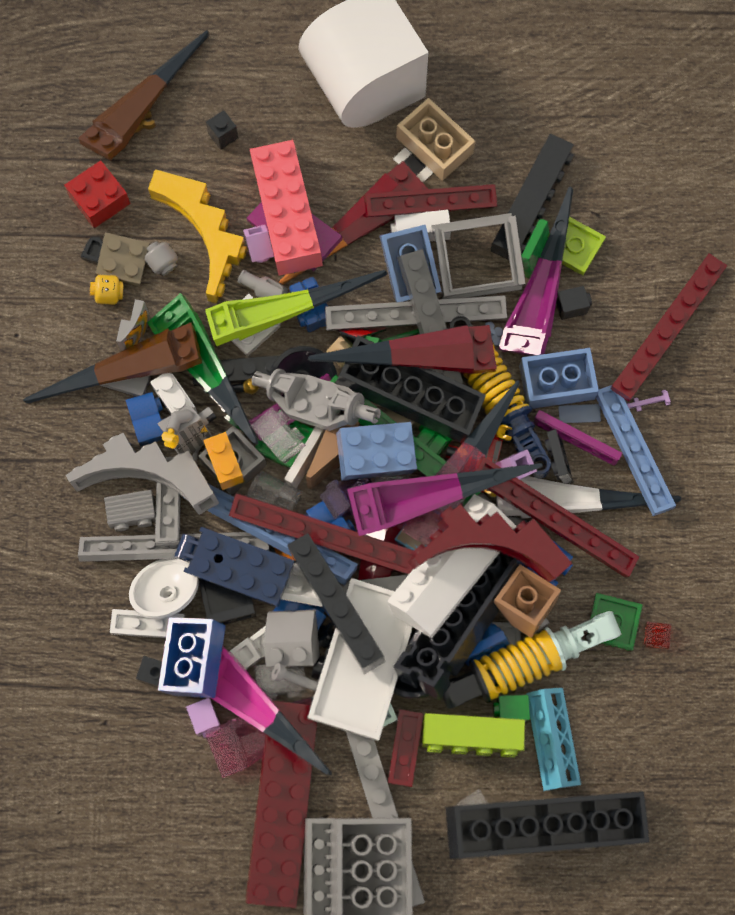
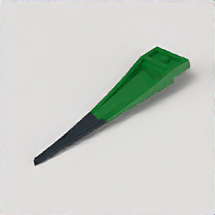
(210, 371)

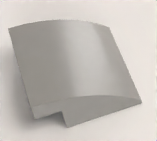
(357, 866)

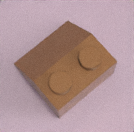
(526, 600)

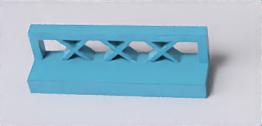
(549, 739)

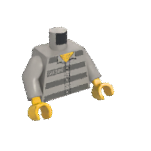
(187, 430)

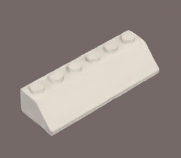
(443, 581)

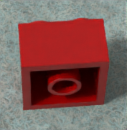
(97, 194)

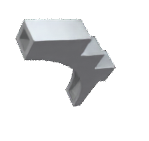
(148, 463)

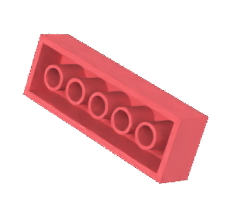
(286, 208)

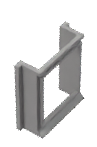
(513, 250)

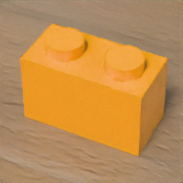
(224, 461)

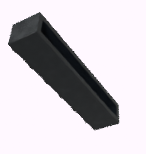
(536, 191)
(336, 603)

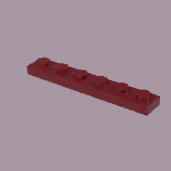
(430, 200)

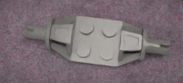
(315, 400)

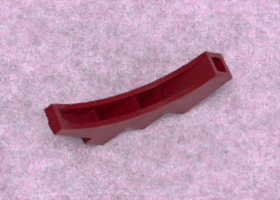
(524, 542)

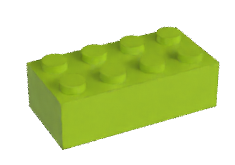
(473, 734)

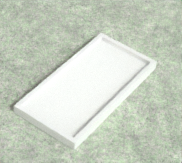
(346, 695)

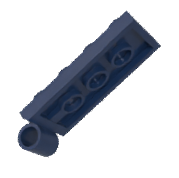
(243, 567)

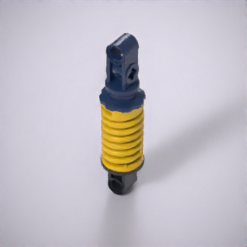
(495, 386)

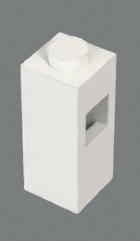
(425, 218)

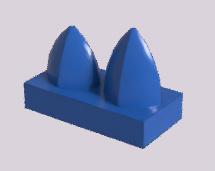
(492, 641)

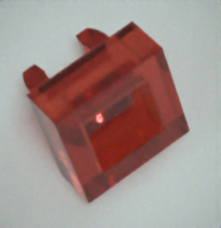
(657, 635)

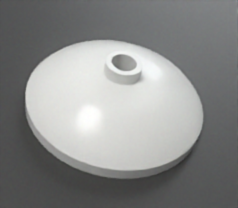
(162, 589)

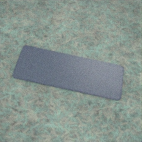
(579, 413)

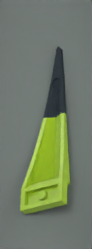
(251, 316)

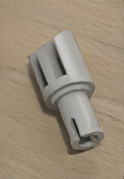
(262, 286)

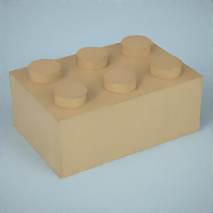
(435, 139)

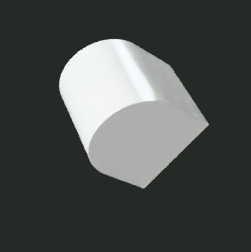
(366, 60)

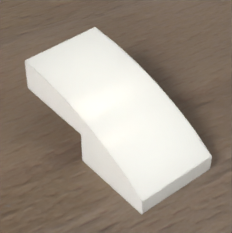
(250, 650)

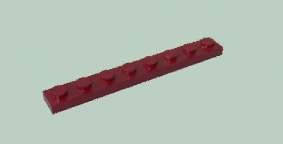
(668, 327)
(563, 522)
(322, 533)

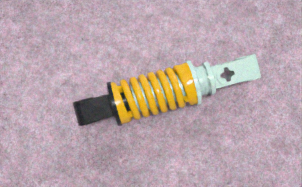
(542, 652)

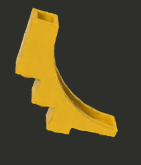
(192, 201)

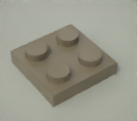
(122, 258)

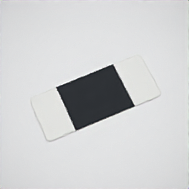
(414, 164)

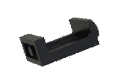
(225, 604)

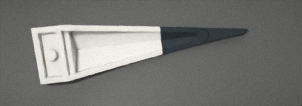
(577, 498)

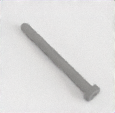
(280, 672)

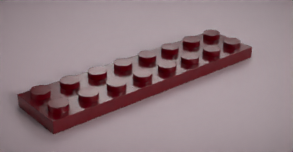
(281, 816)

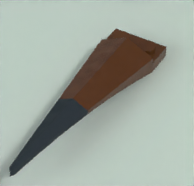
(119, 122)
(159, 354)

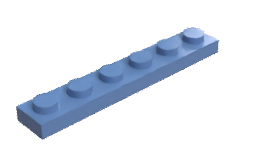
(635, 451)

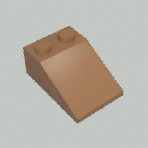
(326, 458)

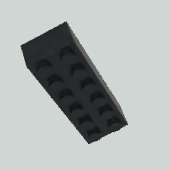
(416, 394)

